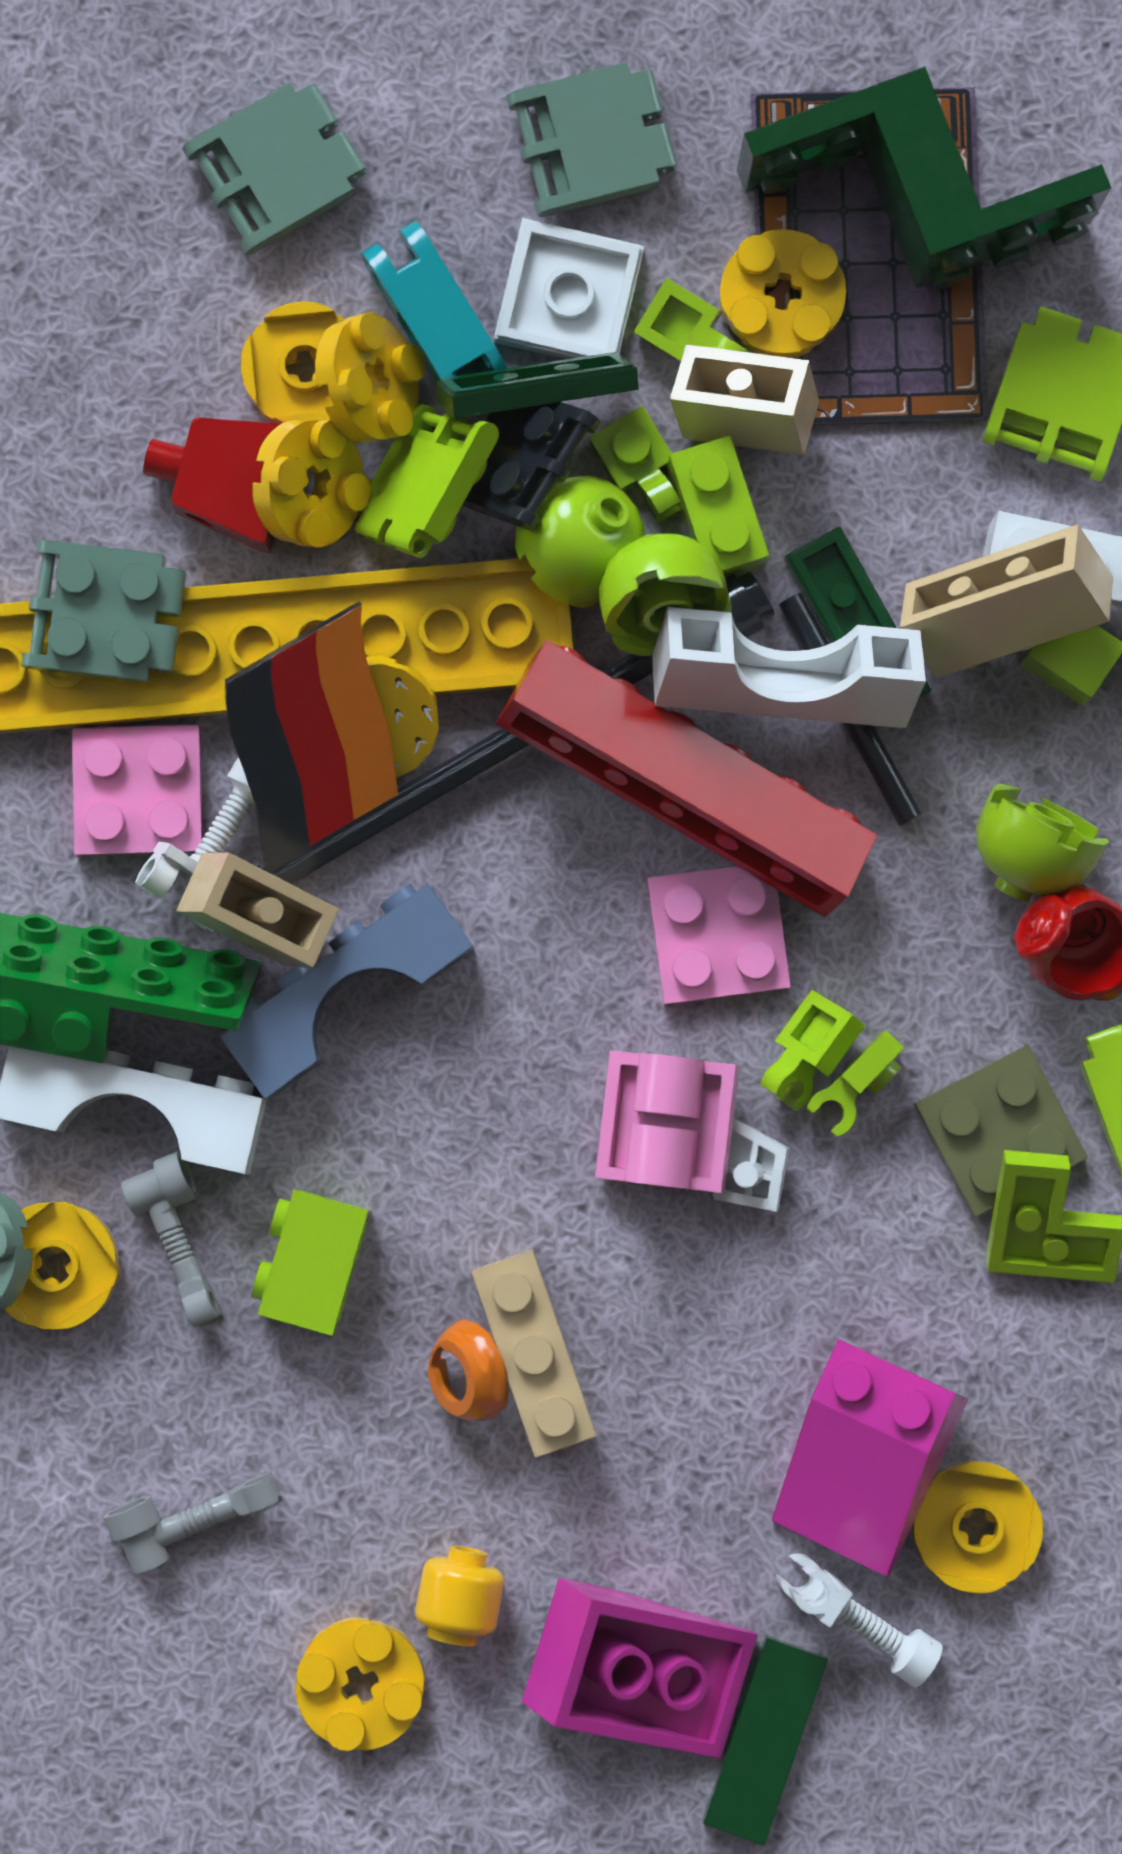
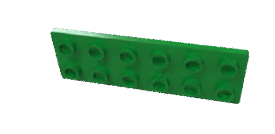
(68, 979)

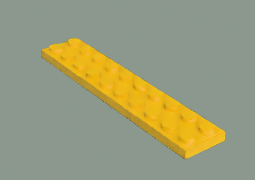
(451, 623)

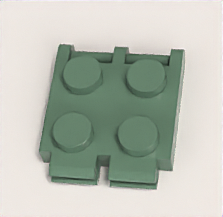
(594, 137)
(278, 164)
(105, 612)

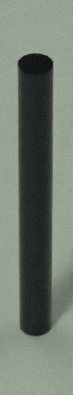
(864, 736)

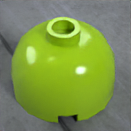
(577, 536)
(656, 575)
(1035, 845)

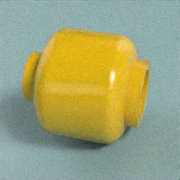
(459, 1596)

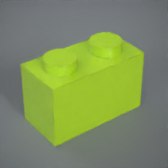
(718, 505)
(311, 1262)

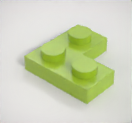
(1037, 1236)

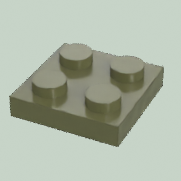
(996, 1111)

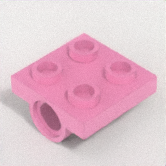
(667, 1121)

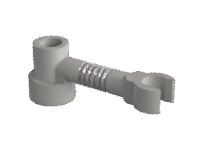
(159, 1194)
(146, 1534)

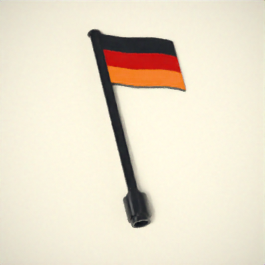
(324, 751)

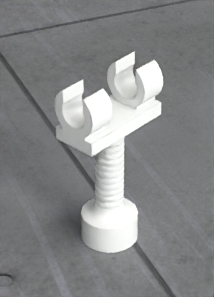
(164, 865)
(829, 1600)

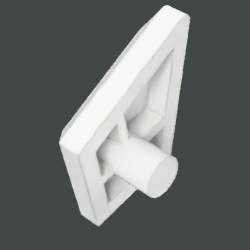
(754, 1169)

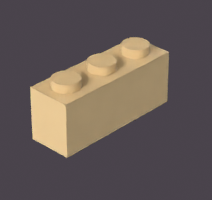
(1008, 601)
(534, 1353)

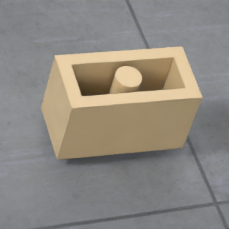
(746, 395)
(257, 909)

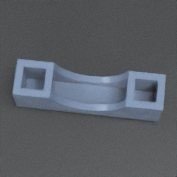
(411, 940)

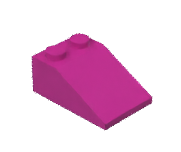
(866, 1456)
(637, 1670)

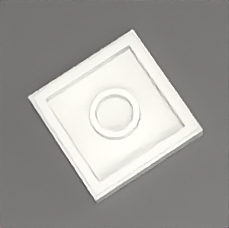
(567, 292)

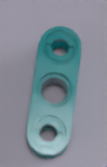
(432, 308)

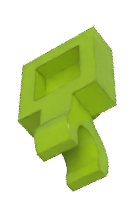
(682, 319)
(636, 457)
(812, 1041)
(870, 1069)

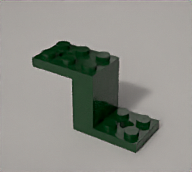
(919, 179)

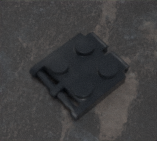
(528, 460)

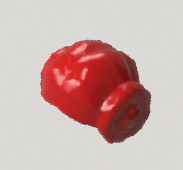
(1074, 943)

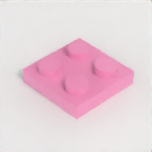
(136, 789)
(717, 935)

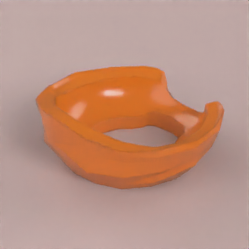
(483, 1368)

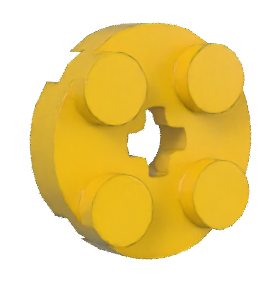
(808, 266)
(274, 346)
(376, 405)
(338, 489)
(91, 1271)
(998, 1555)
(324, 1672)

